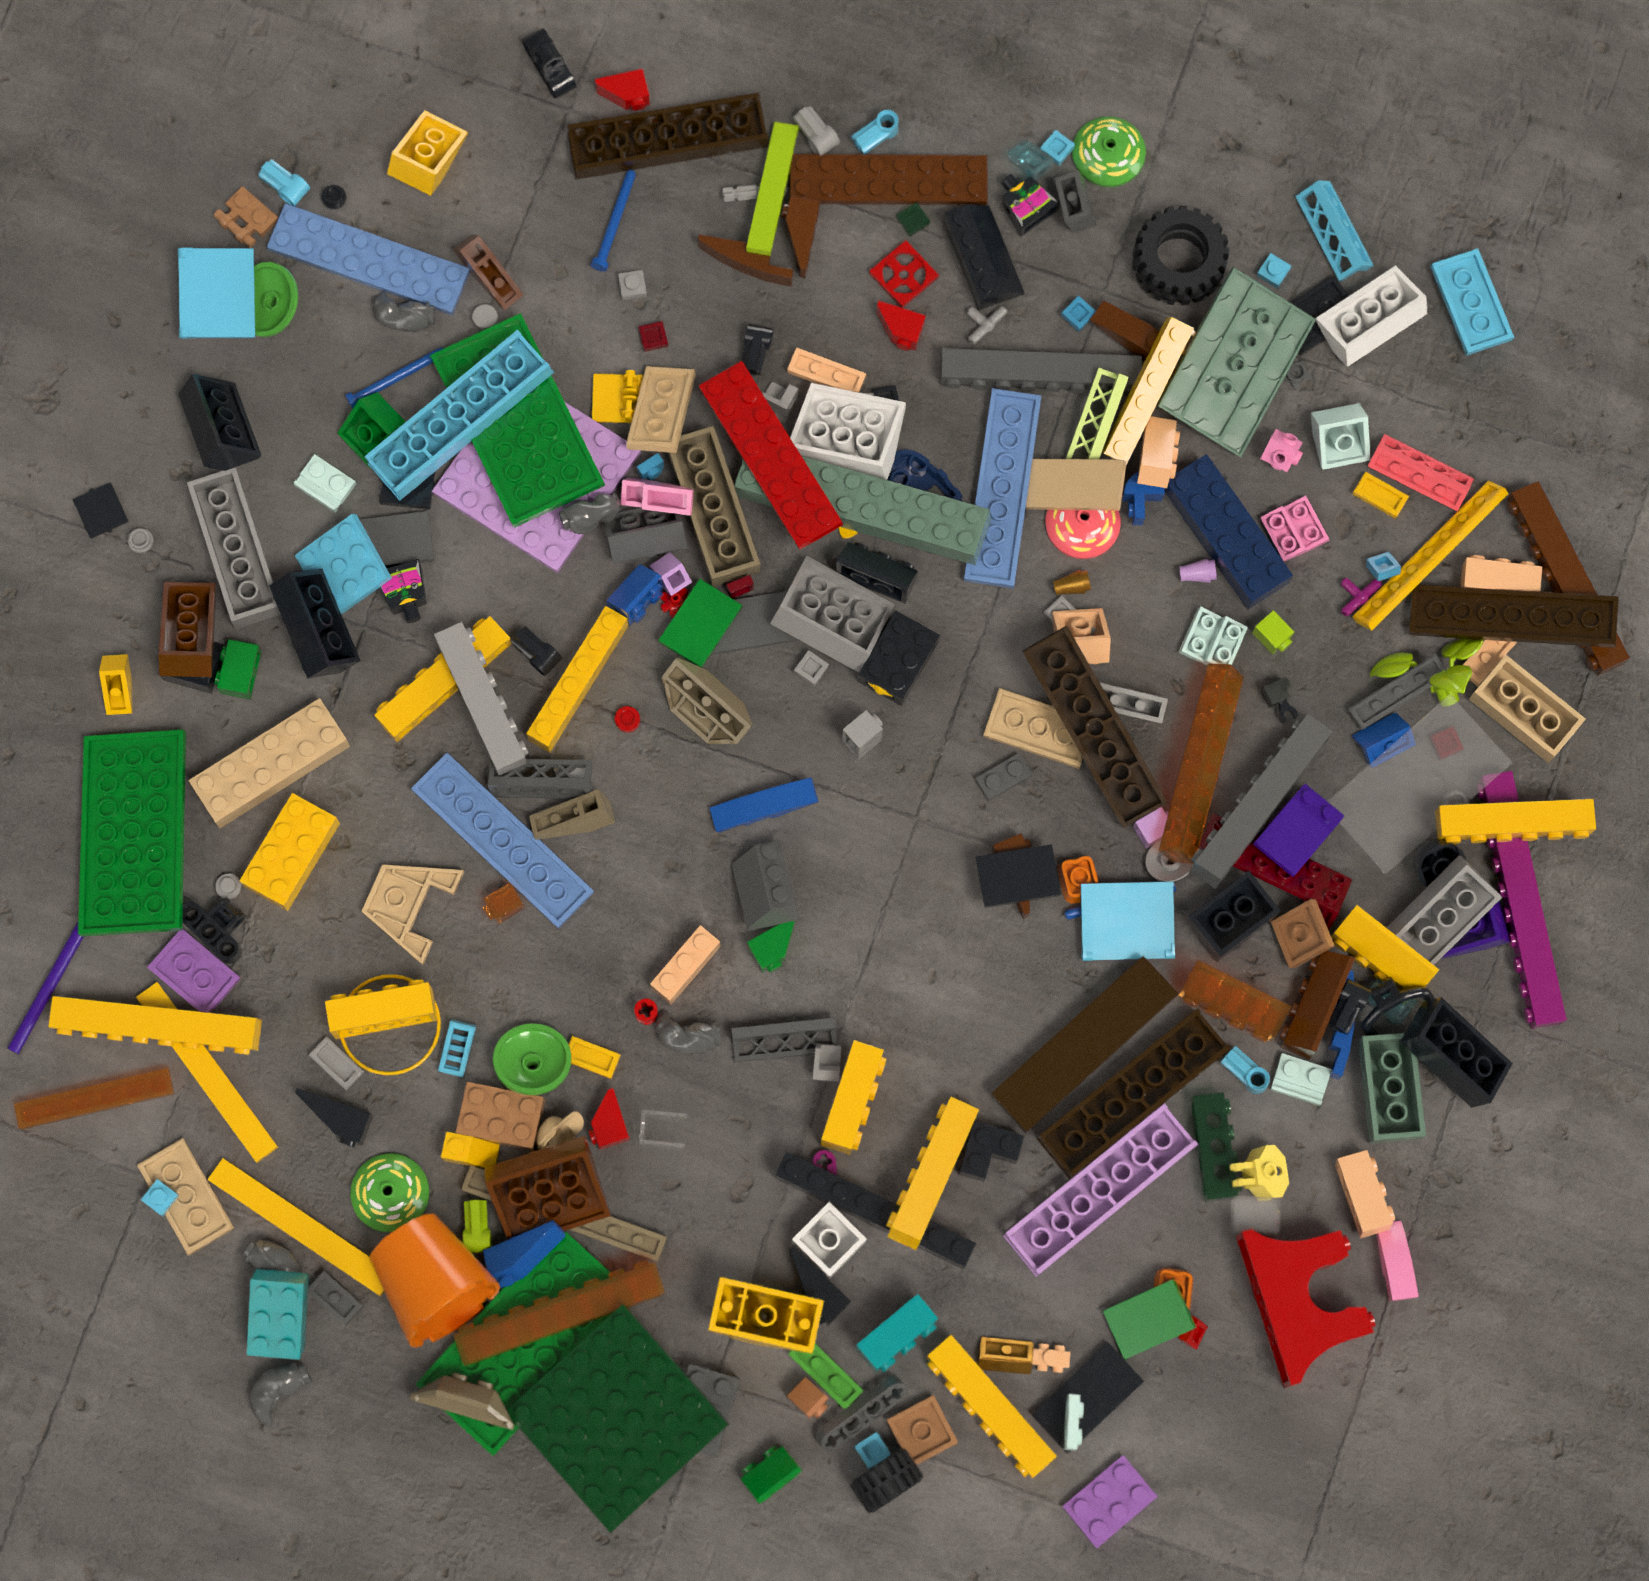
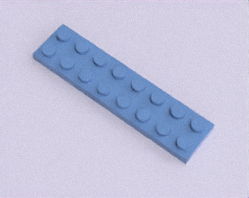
(368, 259)
(1005, 484)
(502, 840)

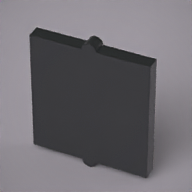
(100, 510)

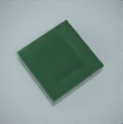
(913, 219)

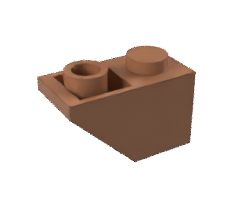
(808, 1399)

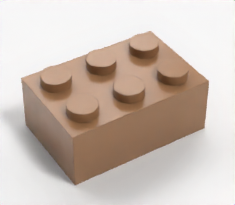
(500, 1116)

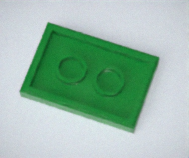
(700, 623)
(1149, 1319)

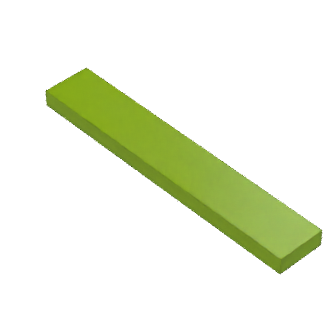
(772, 188)

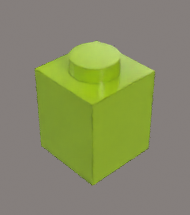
(1274, 633)

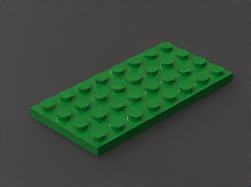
(533, 448)
(132, 833)
(524, 1366)

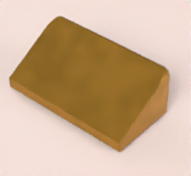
(1006, 1355)

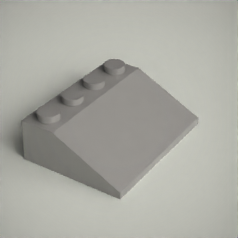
(832, 614)

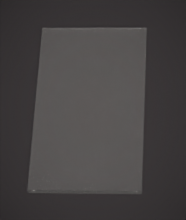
(1433, 764)

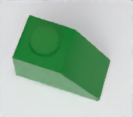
(771, 947)

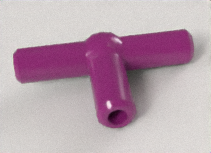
(1360, 597)

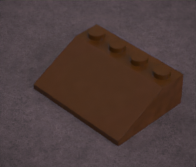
(547, 1186)

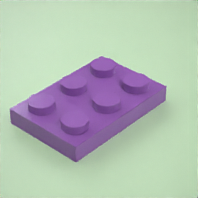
(194, 972)
(1109, 1501)

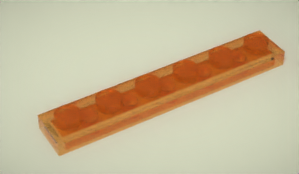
(94, 1099)

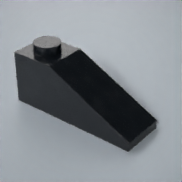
(343, 1120)
(819, 1287)

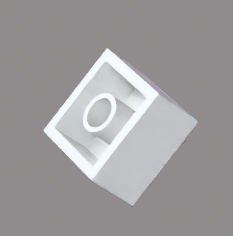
(829, 1240)

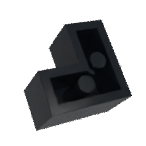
(985, 1143)

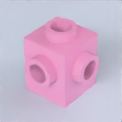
(1282, 451)

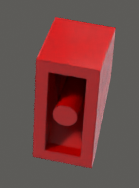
(625, 89)
(901, 325)
(608, 1123)

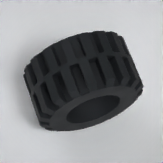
(886, 1480)

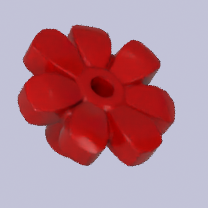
(673, 602)

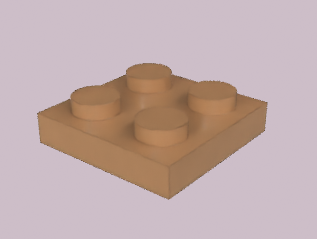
(1302, 933)
(922, 1430)

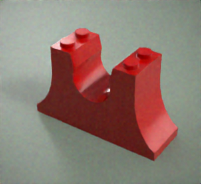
(1292, 1322)

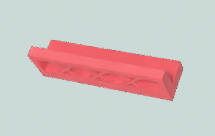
(1421, 474)

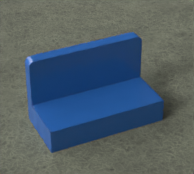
(1380, 736)

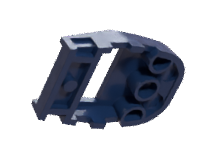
(916, 471)

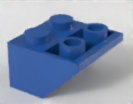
(636, 594)

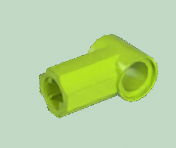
(476, 1233)

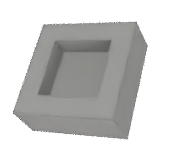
(632, 285)
(811, 668)

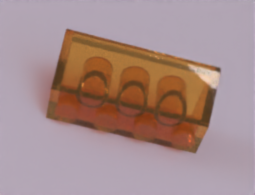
(1234, 1001)

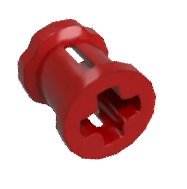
(641, 1017)

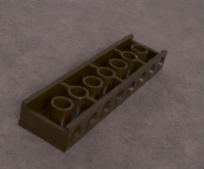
(667, 137)
(1094, 726)
(1084, 1044)
(1133, 1094)

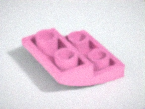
(1295, 529)

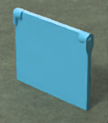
(216, 293)
(1127, 921)

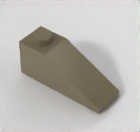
(573, 816)

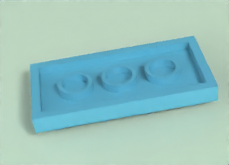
(1472, 302)

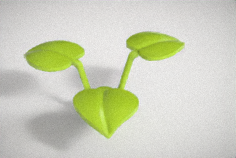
(1443, 683)

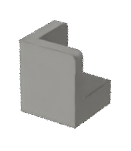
(780, 398)
(827, 1062)

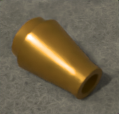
(1074, 583)

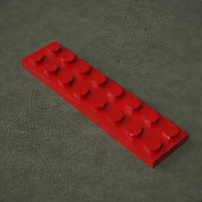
(770, 455)

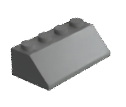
(1445, 910)

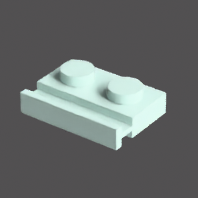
(324, 483)
(1300, 1079)
(1074, 1411)

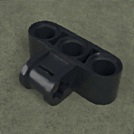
(549, 63)
(222, 922)

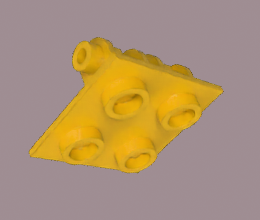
(615, 396)

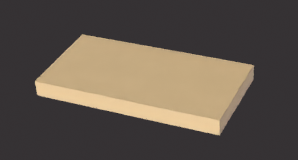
(661, 409)
(1076, 484)
(1031, 727)
(197, 1212)

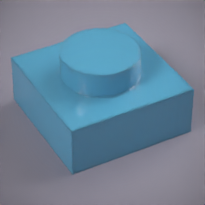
(1078, 313)
(651, 468)
(1383, 566)

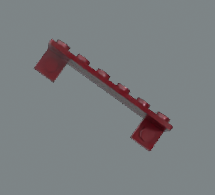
(1310, 882)

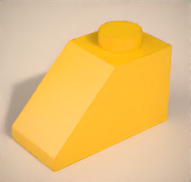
(116, 684)
(469, 1151)

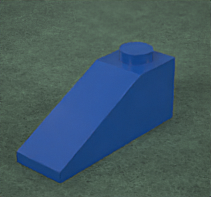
(520, 1254)

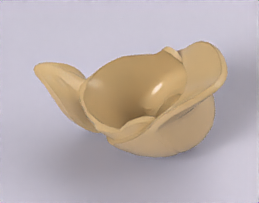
(559, 1130)

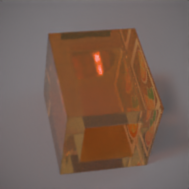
(503, 904)

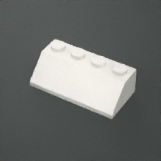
(1372, 315)

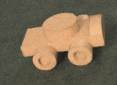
(1056, 1358)

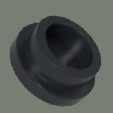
(333, 197)

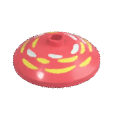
(1079, 537)

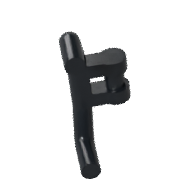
(1390, 1002)

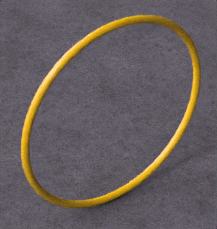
(406, 1069)

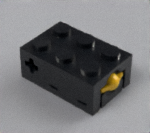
(898, 658)

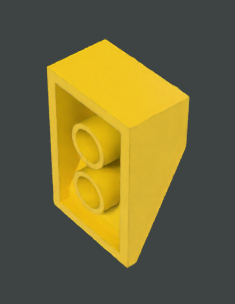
(426, 152)

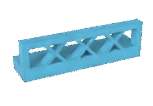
(1342, 229)

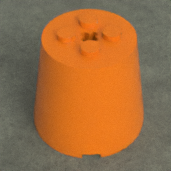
(430, 1279)

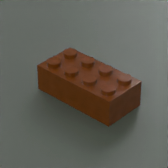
(187, 629)

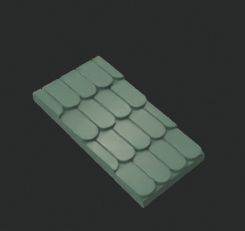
(1236, 361)

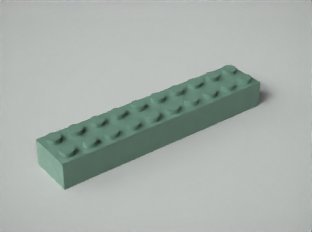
(892, 511)

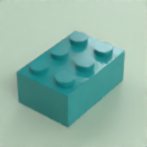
(277, 1314)
(897, 1334)

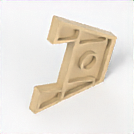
(398, 899)

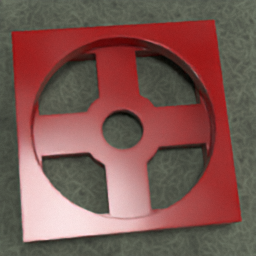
(903, 299)

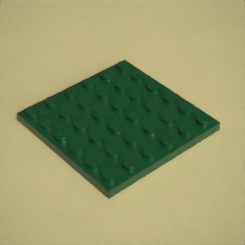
(617, 1418)

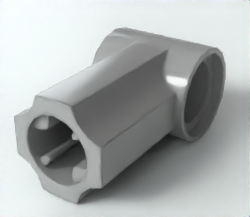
(820, 137)

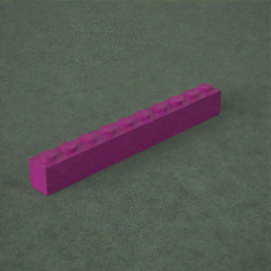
(1525, 917)

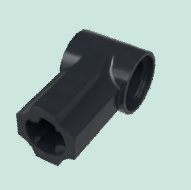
(756, 344)
(540, 655)
(1351, 1001)

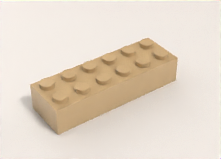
(269, 763)

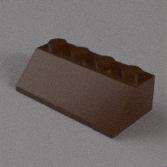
(1316, 1003)

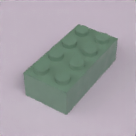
(1391, 1089)

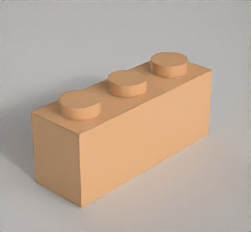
(1158, 452)
(1500, 574)
(685, 965)
(1364, 1193)

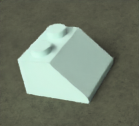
(1341, 436)

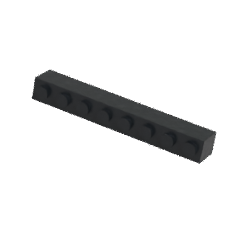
(868, 1207)

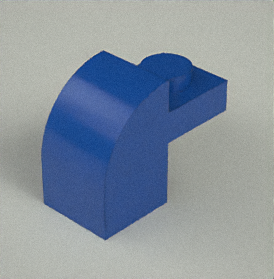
(1138, 495)

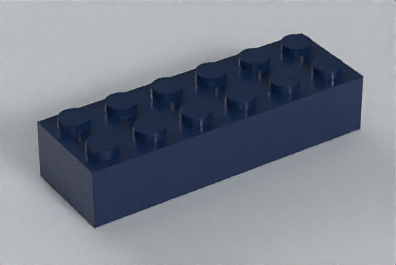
(1227, 532)

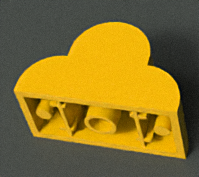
(765, 1316)

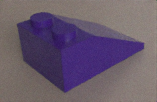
(1299, 830)
(1485, 934)

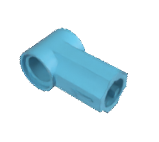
(875, 133)
(289, 187)
(1244, 1068)

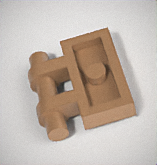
(249, 210)

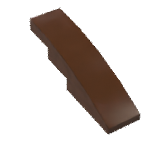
(734, 255)

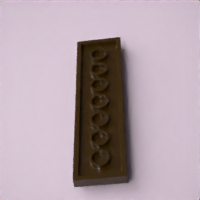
(1514, 616)

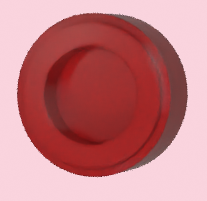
(627, 719)

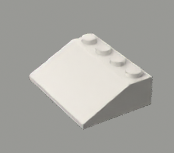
(849, 429)

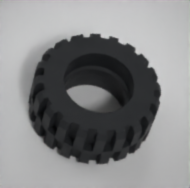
(1190, 227)

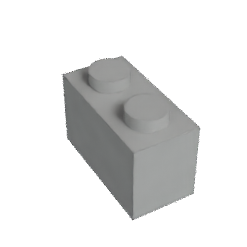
(863, 734)

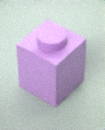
(672, 572)
(1151, 827)

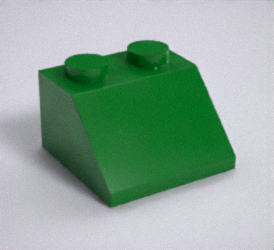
(369, 425)
(771, 1474)

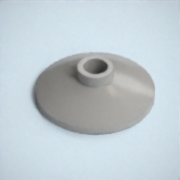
(1160, 868)

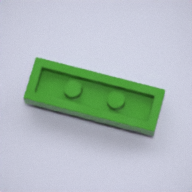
(828, 1375)

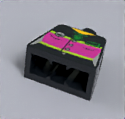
(1027, 203)
(405, 590)

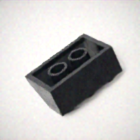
(877, 571)
(1233, 916)

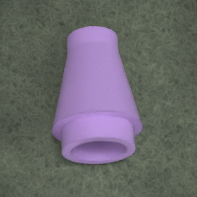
(1199, 571)

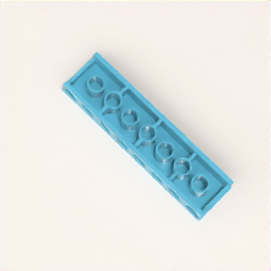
(458, 415)

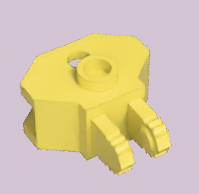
(1260, 1172)

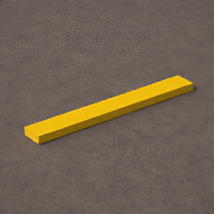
(1430, 555)
(217, 1086)
(296, 1224)

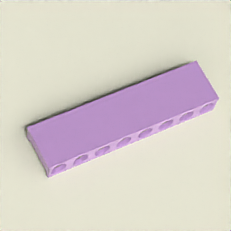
(1099, 1190)

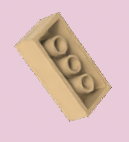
(1527, 709)

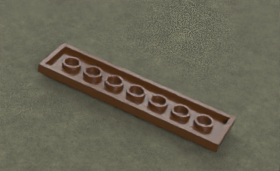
(890, 179)

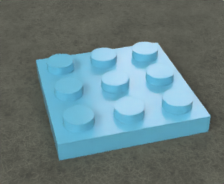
(347, 561)

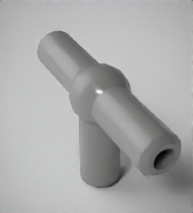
(986, 324)

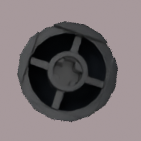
(1433, 858)

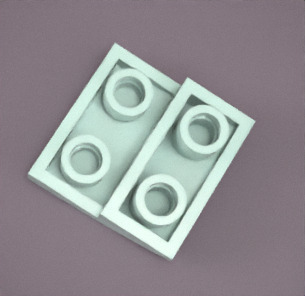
(1212, 638)

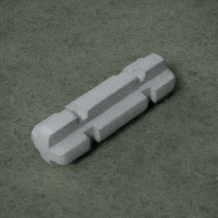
(741, 192)

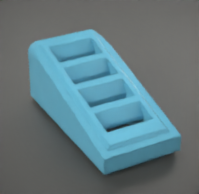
(464, 1026)

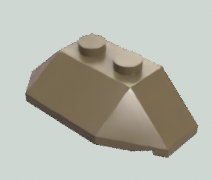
(705, 704)
(465, 1399)

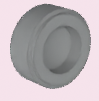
(484, 317)

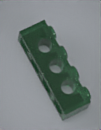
(1202, 1107)

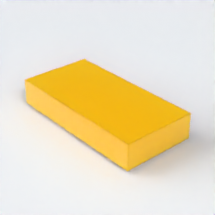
(1380, 495)
(593, 1057)

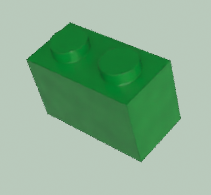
(238, 669)

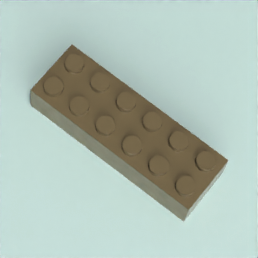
(715, 508)

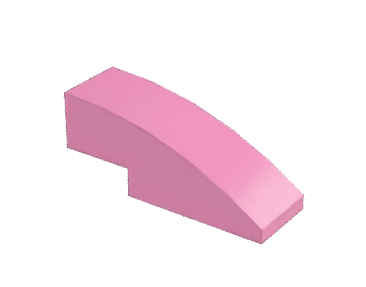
(656, 496)
(1397, 1263)

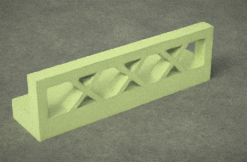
(1107, 416)

